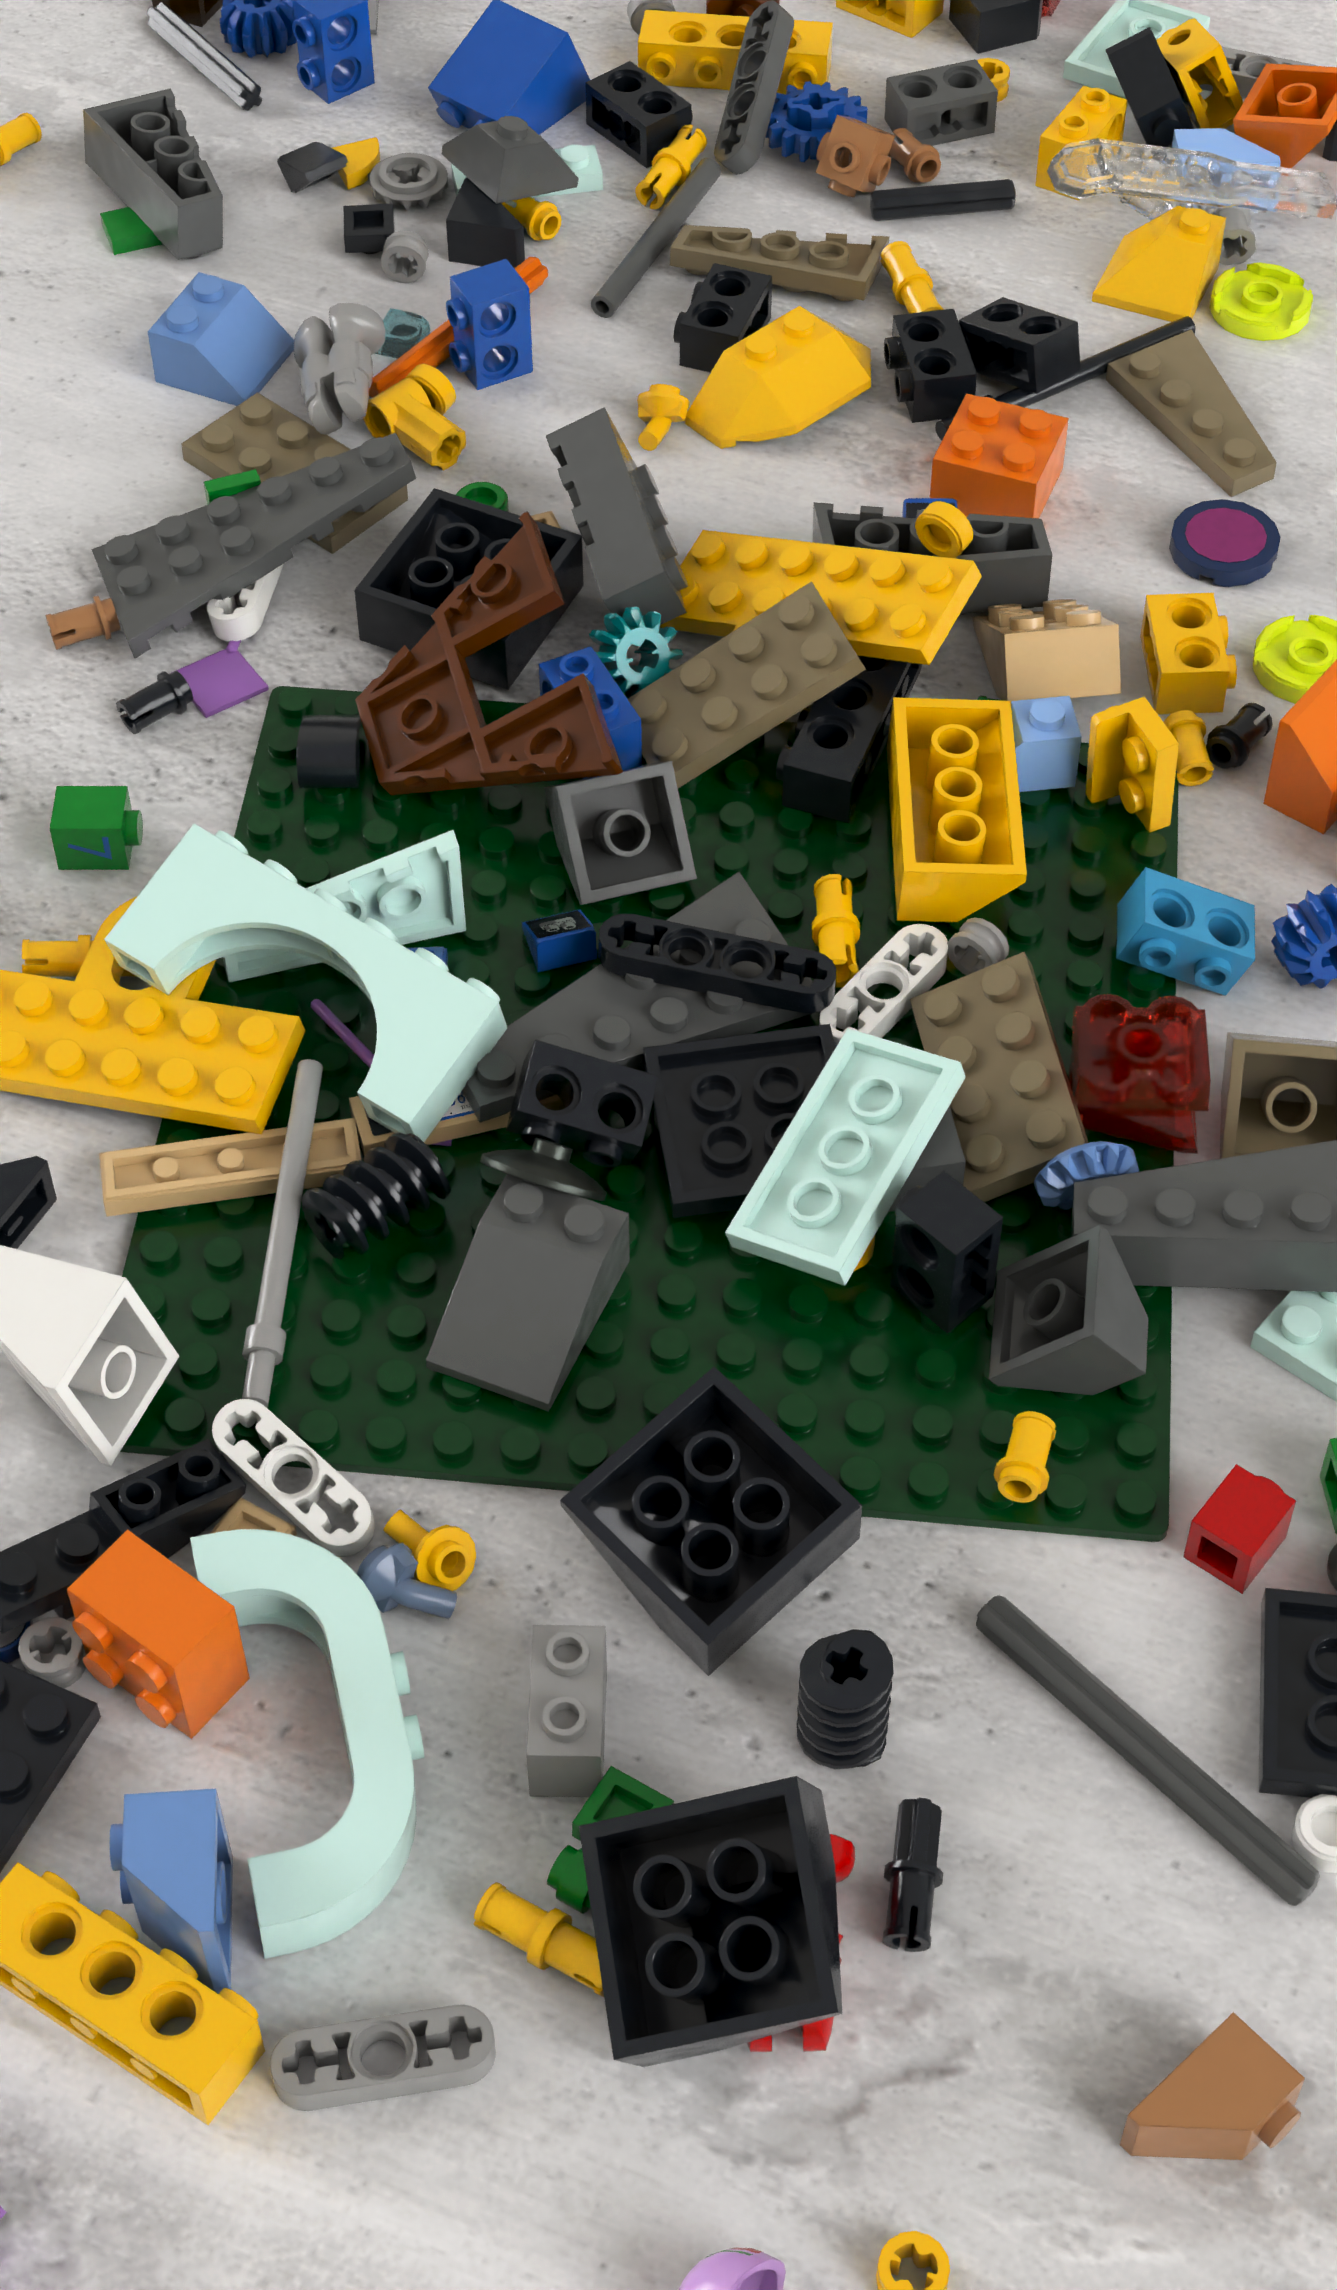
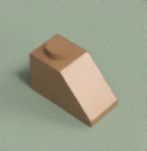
(1218, 2100)

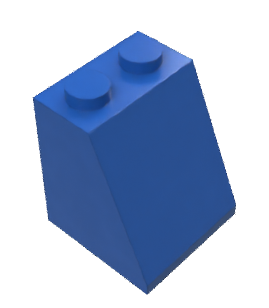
(510, 69)

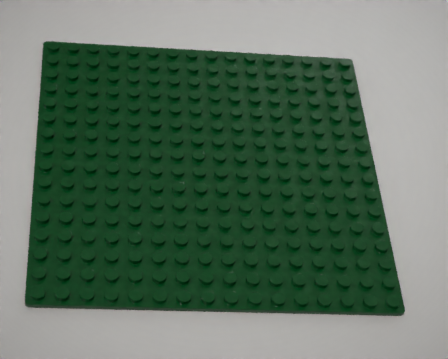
(838, 1367)

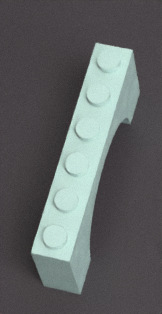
(222, 902)

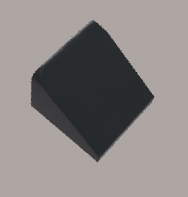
(310, 165)

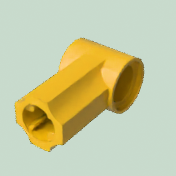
(419, 427)

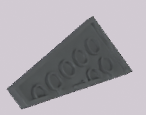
(239, 538)
(620, 1015)

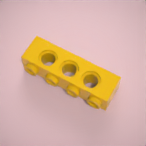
(704, 50)
(189, 2068)

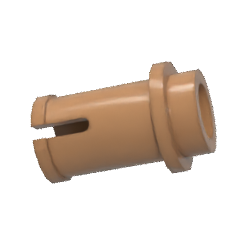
(919, 160)
(83, 623)

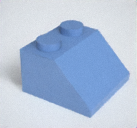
(217, 341)
(179, 1876)

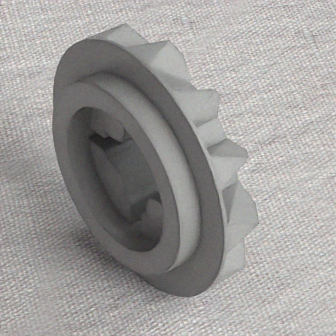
(397, 179)

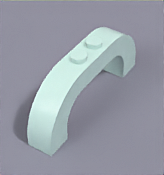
(340, 1878)

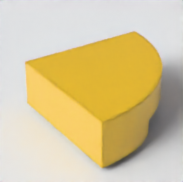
(361, 159)

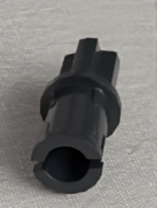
(913, 1875)

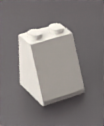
(82, 1346)

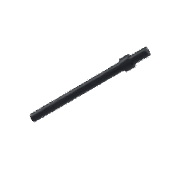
(1090, 368)

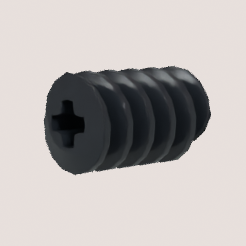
(373, 1191)
(845, 1699)

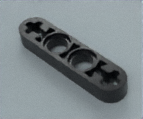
(719, 953)

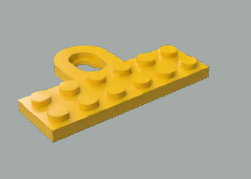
(881, 599)
(141, 1047)

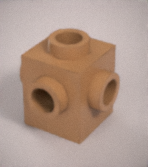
(854, 156)

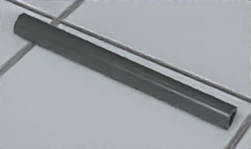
(655, 238)

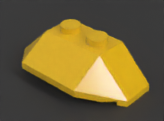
(780, 380)

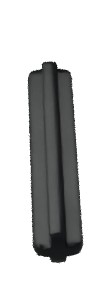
(942, 199)

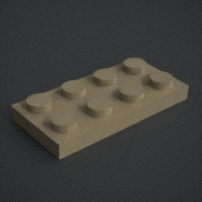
(275, 444)
(744, 685)
(1016, 1092)

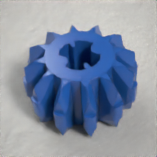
(258, 26)
(1308, 938)

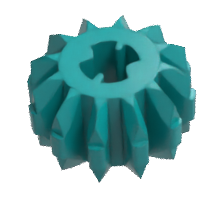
(639, 631)

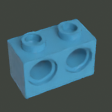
(1185, 931)

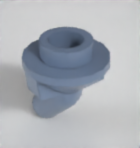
(389, 1578)

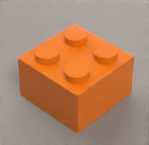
(999, 458)
(158, 1635)

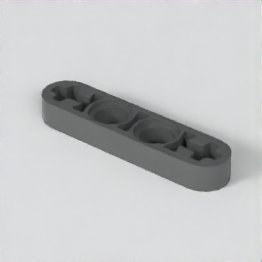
(754, 87)

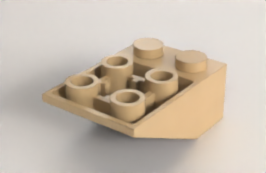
(1049, 651)

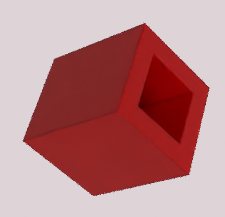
(1239, 1528)

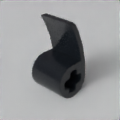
(329, 751)

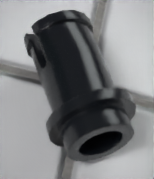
(155, 701)
(1231, 743)

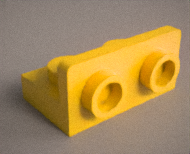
(1133, 758)

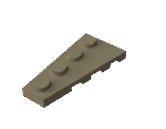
(796, 265)
(1195, 410)

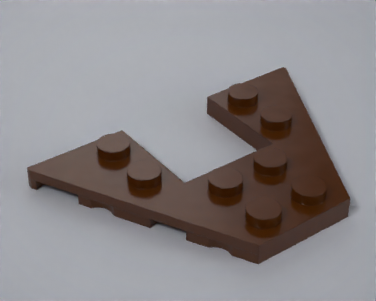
(425, 710)

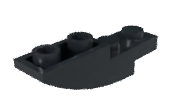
(157, 1504)

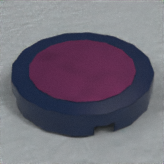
(1224, 542)

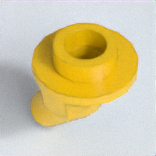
(660, 408)
(443, 1554)

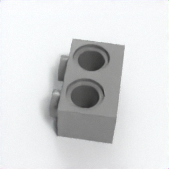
(566, 1710)

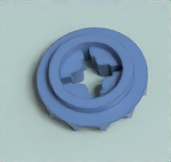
(1078, 1164)

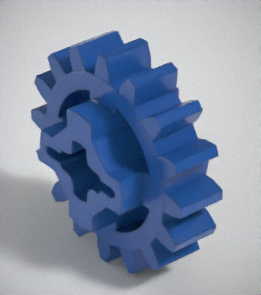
(807, 115)

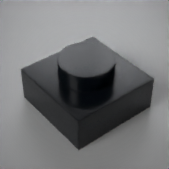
(367, 227)

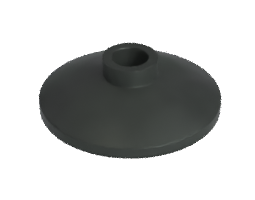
(546, 1166)

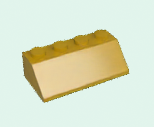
(953, 806)

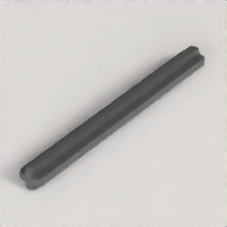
(1148, 1751)

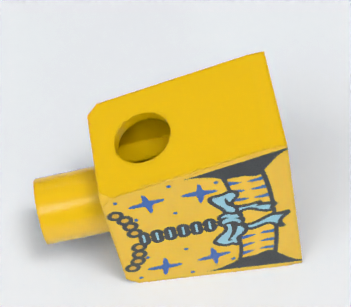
(1196, 60)

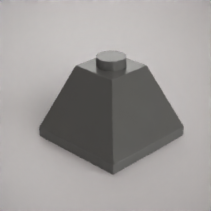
(509, 160)
(1068, 1319)

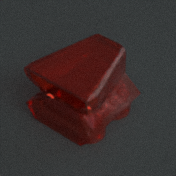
(1141, 1069)

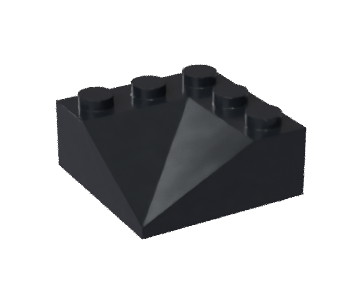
(437, 555)
(714, 1519)
(714, 1920)

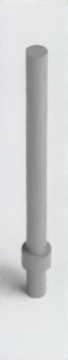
(266, 1338)

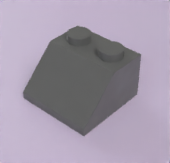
(621, 832)

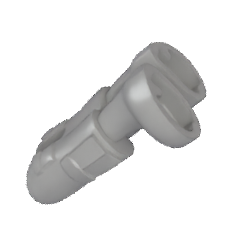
(338, 363)

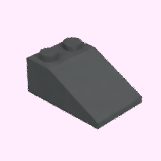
(530, 1291)

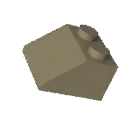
(1277, 1093)

